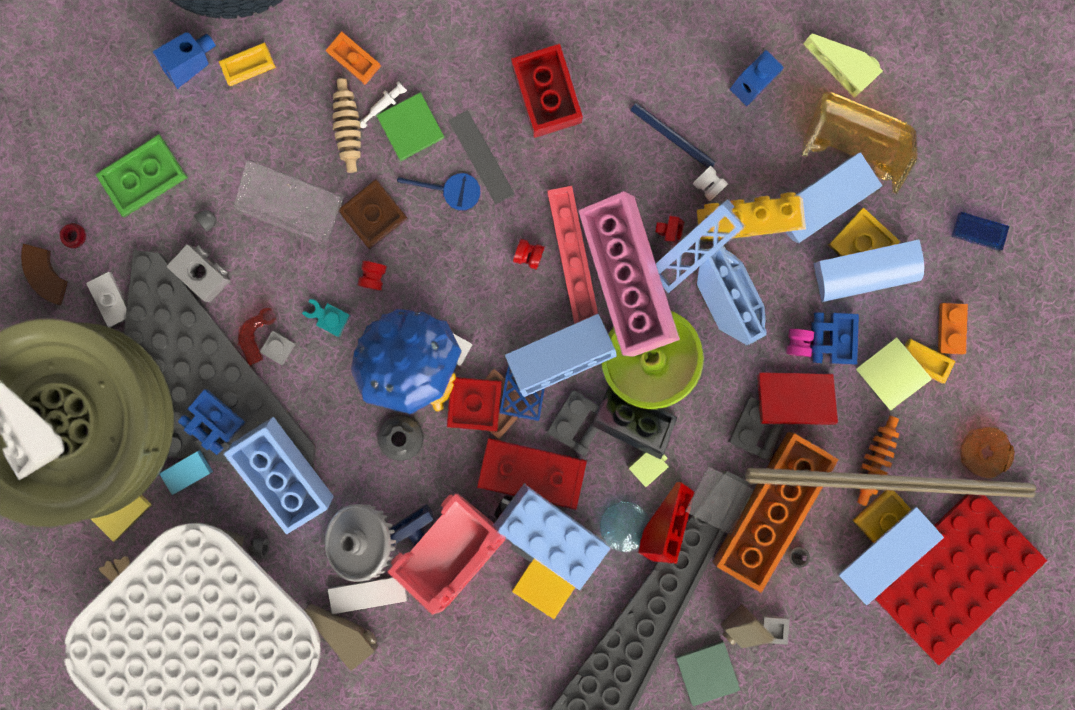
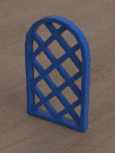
(512, 404)

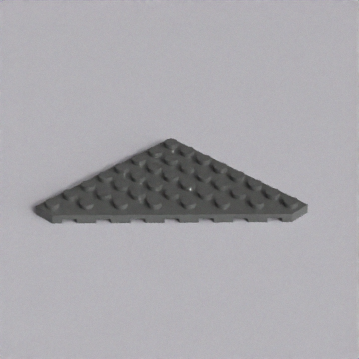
(197, 357)

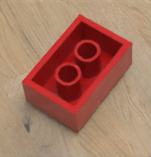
(547, 90)

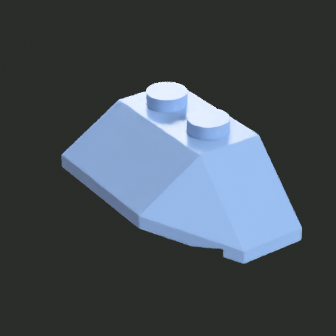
(732, 297)

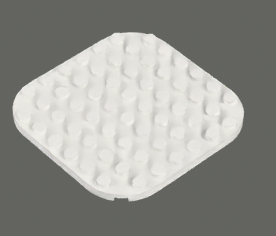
(192, 631)

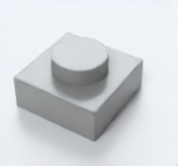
(277, 347)
(777, 627)

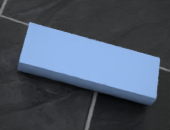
(835, 194)
(870, 270)
(561, 355)
(891, 555)

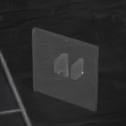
(719, 500)

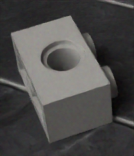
(185, 268)

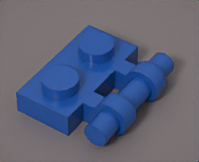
(843, 338)
(216, 416)

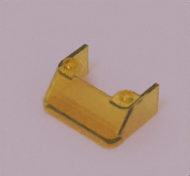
(856, 129)

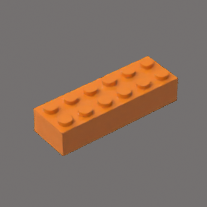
(772, 515)

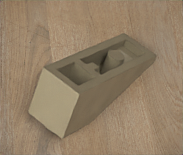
(745, 629)
(346, 638)

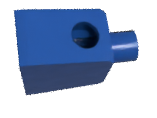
(184, 57)
(757, 77)

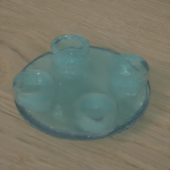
(623, 526)

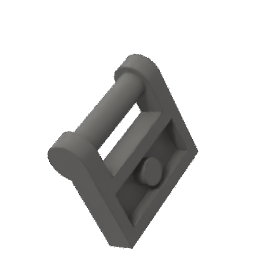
(569, 421)
(750, 429)

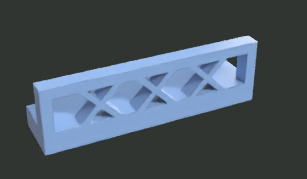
(694, 237)

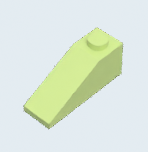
(848, 65)

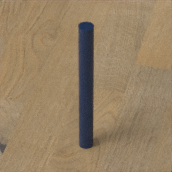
(672, 135)

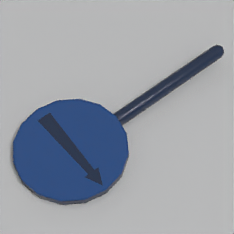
(460, 190)

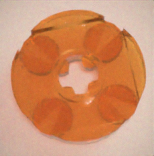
(993, 465)

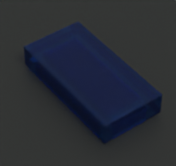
(980, 231)

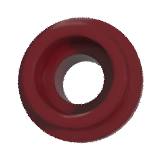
(65, 235)

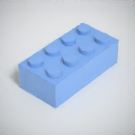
(279, 475)
(551, 536)

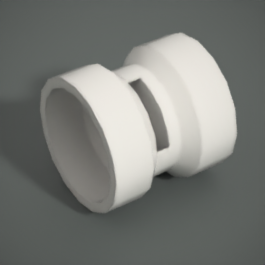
(706, 179)

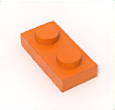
(353, 58)
(952, 328)

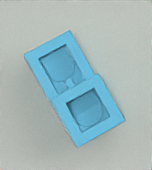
(186, 472)

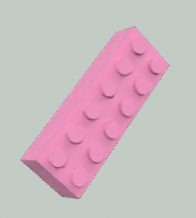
(628, 274)

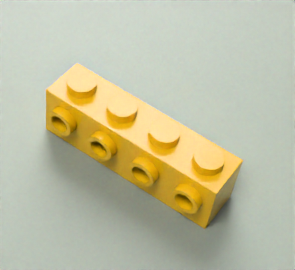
(760, 216)

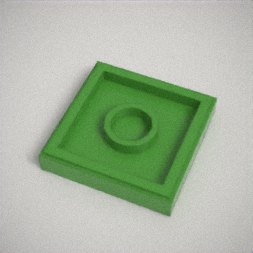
(410, 126)

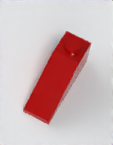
(666, 528)

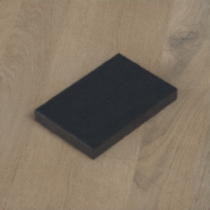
(634, 425)

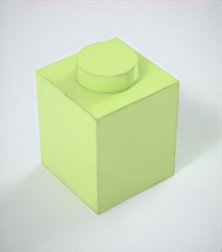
(647, 467)

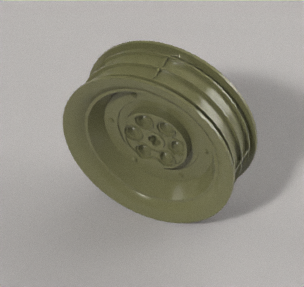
(123, 408)

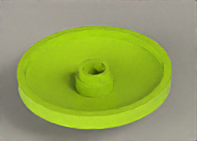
(659, 375)

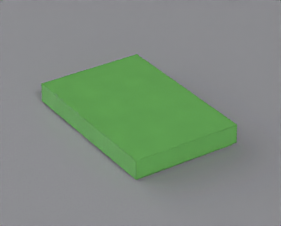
(141, 175)

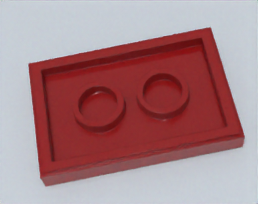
(797, 398)

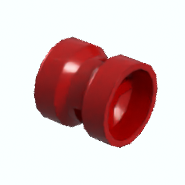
(523, 251)
(371, 276)

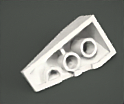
(27, 436)

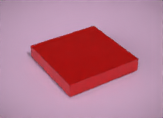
(474, 404)

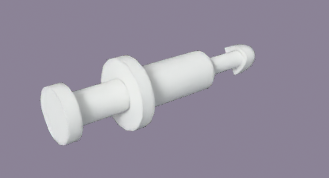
(383, 103)

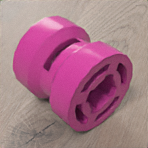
(800, 342)

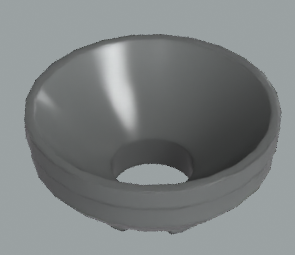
(413, 434)

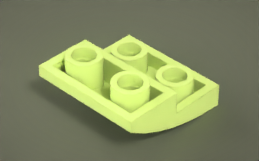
(893, 374)

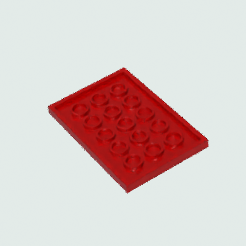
(961, 577)

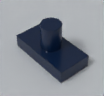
(412, 525)

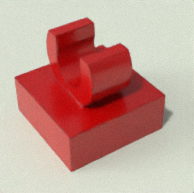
(672, 230)

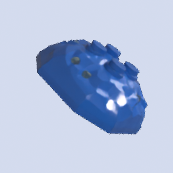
(405, 360)

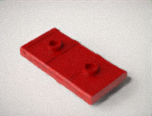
(547, 473)

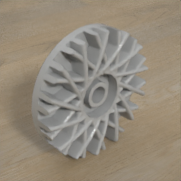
(359, 542)

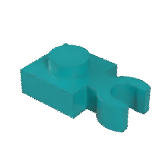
(330, 318)

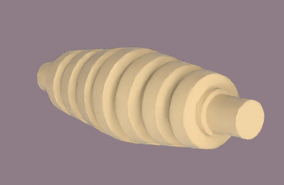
(346, 125)

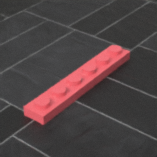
(572, 253)

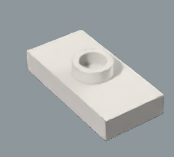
(108, 299)

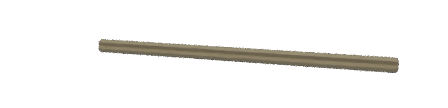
(889, 482)

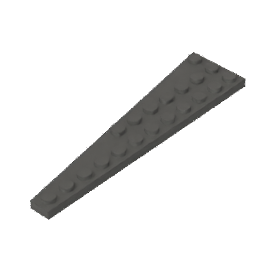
(632, 646)

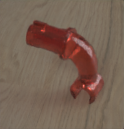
(246, 336)

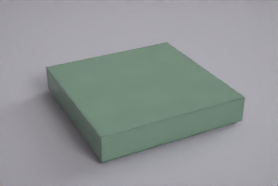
(707, 673)

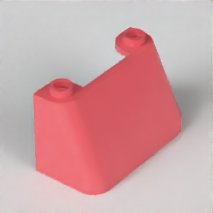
(447, 555)

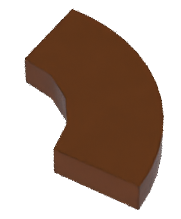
(40, 274)

